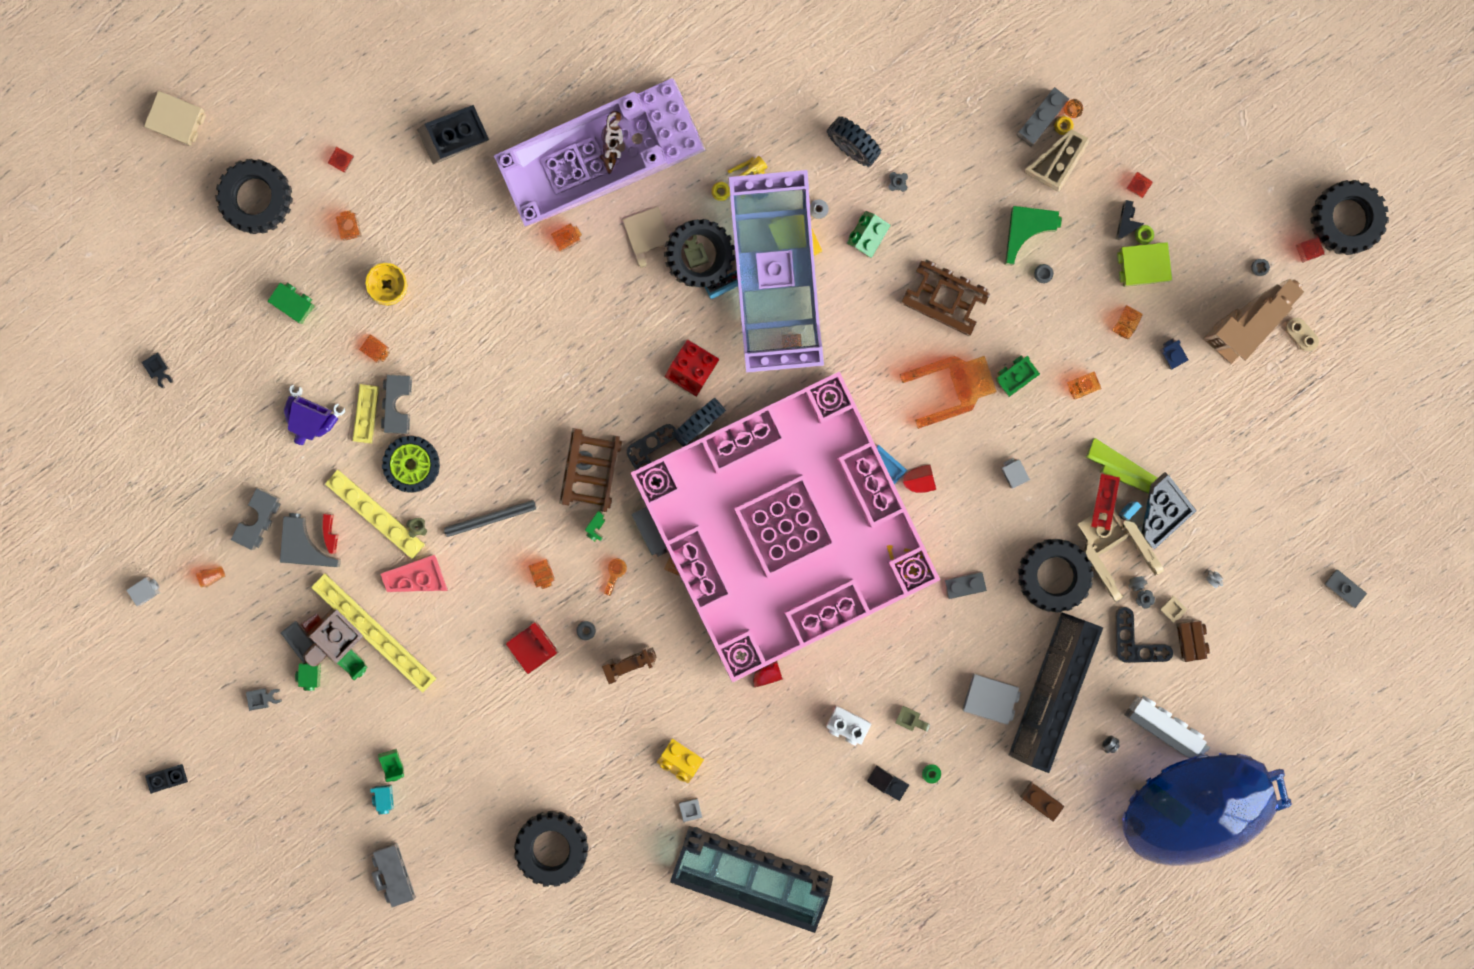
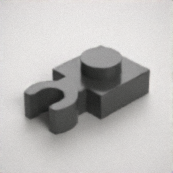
(260, 698)

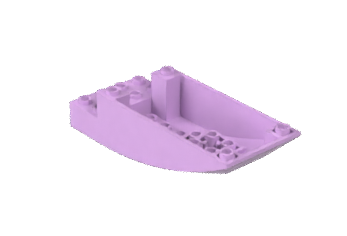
(564, 163)

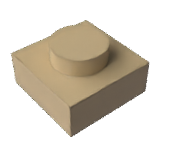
(1173, 609)

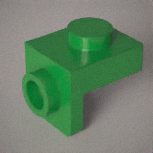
(353, 665)
(391, 765)

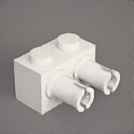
(848, 725)

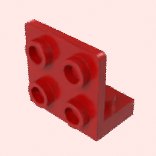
(691, 367)
(532, 647)

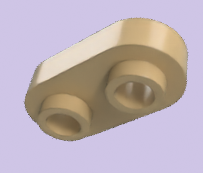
(1302, 334)

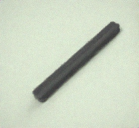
(490, 518)

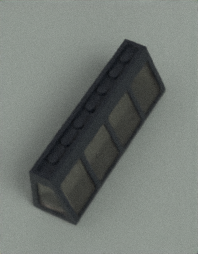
(1055, 692)

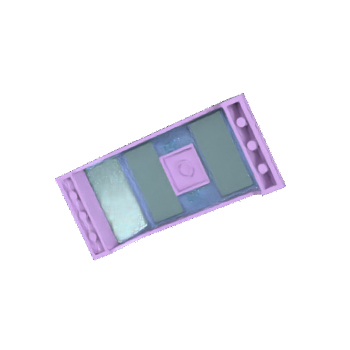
(776, 271)

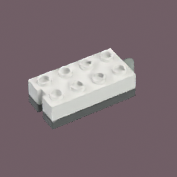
(1169, 730)

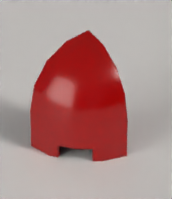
(920, 479)
(767, 675)

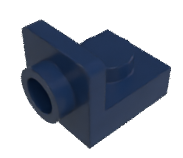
(1173, 353)

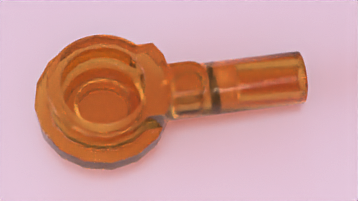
(616, 568)

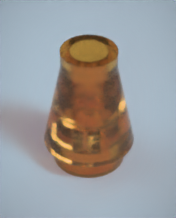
(1077, 108)
(209, 576)

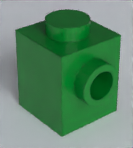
(308, 676)

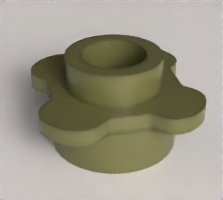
(416, 522)

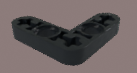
(645, 450)
(1134, 649)

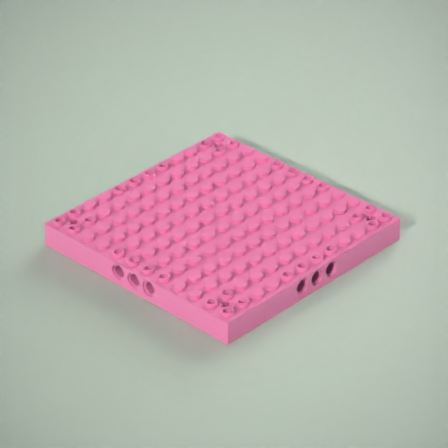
(784, 526)

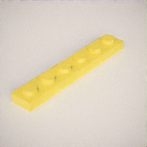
(374, 514)

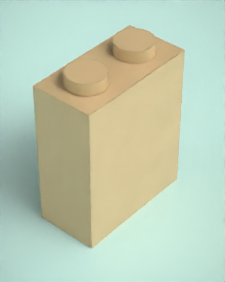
(175, 118)

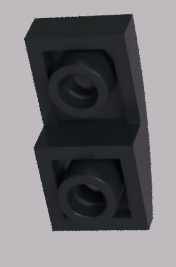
(166, 778)

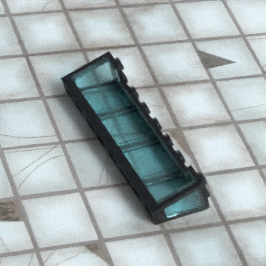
(752, 879)

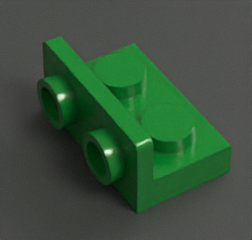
(596, 523)

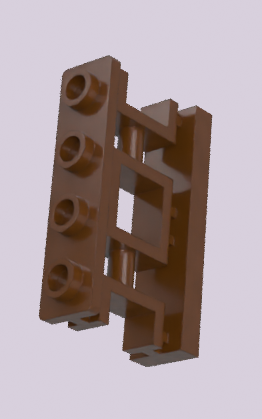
(938, 312)
(614, 670)

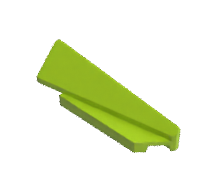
(1119, 466)

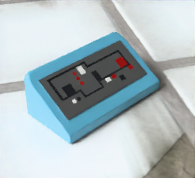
(725, 285)

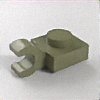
(909, 719)

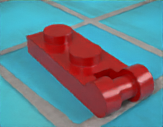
(1105, 501)

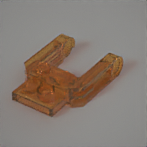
(970, 381)

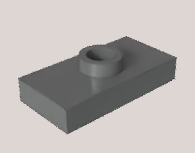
(1345, 588)
(297, 639)

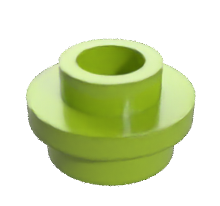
(1148, 230)

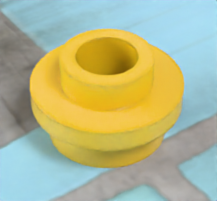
(1063, 119)
(716, 186)

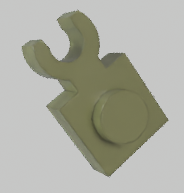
(695, 253)

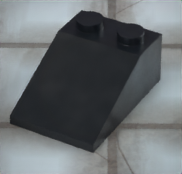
(452, 134)

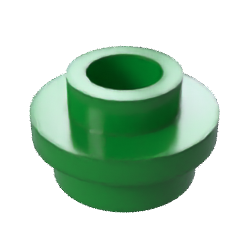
(931, 767)

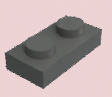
(965, 585)

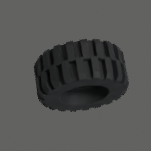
(229, 189)
(1374, 212)
(1081, 575)
(577, 848)

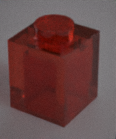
(1310, 249)

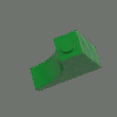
(1027, 223)

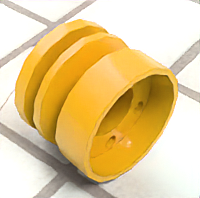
(386, 272)

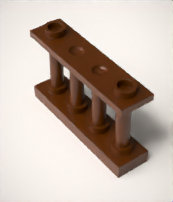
(575, 458)

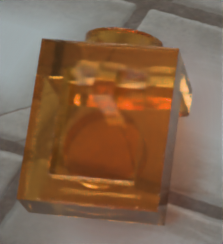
(375, 349)
(1084, 385)

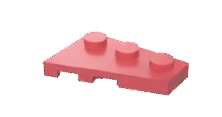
(416, 576)

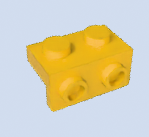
(680, 761)

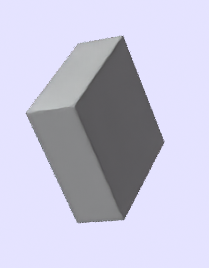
(690, 810)

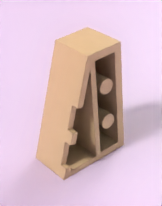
(1059, 161)

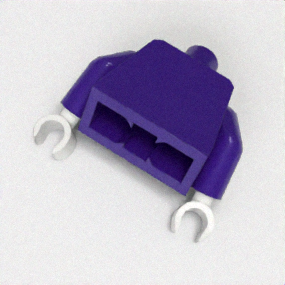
(308, 418)

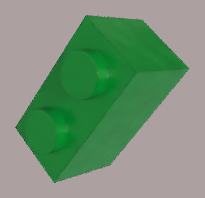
(291, 303)

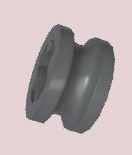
(1254, 268)

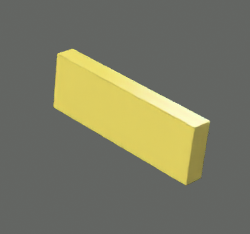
(365, 413)

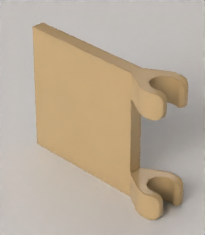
(646, 232)

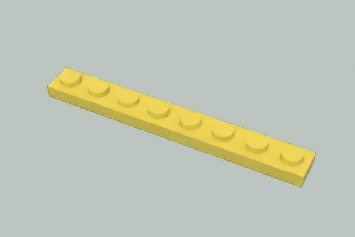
(374, 633)

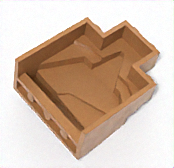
(1247, 328)

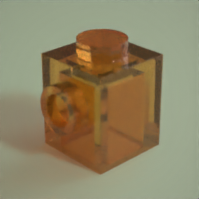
(566, 237)

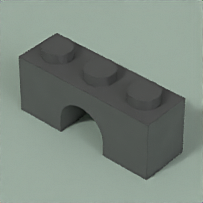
(1042, 117)
(395, 387)
(265, 505)

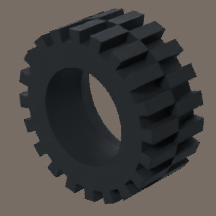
(722, 247)

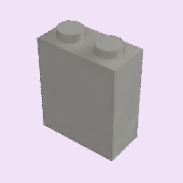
(991, 699)

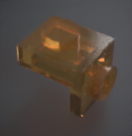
(1127, 322)

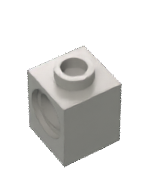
(1014, 472)
(143, 591)

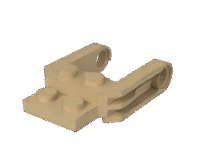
(1102, 540)

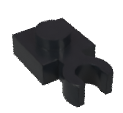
(156, 367)

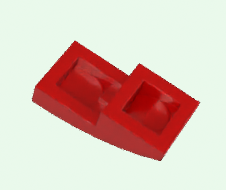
(330, 539)

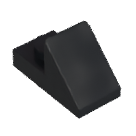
(1125, 224)
(887, 783)

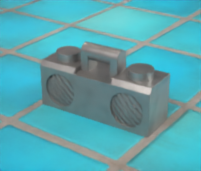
(398, 884)

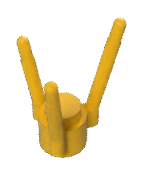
(755, 166)

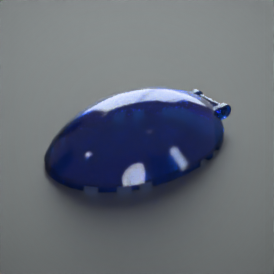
(1203, 809)

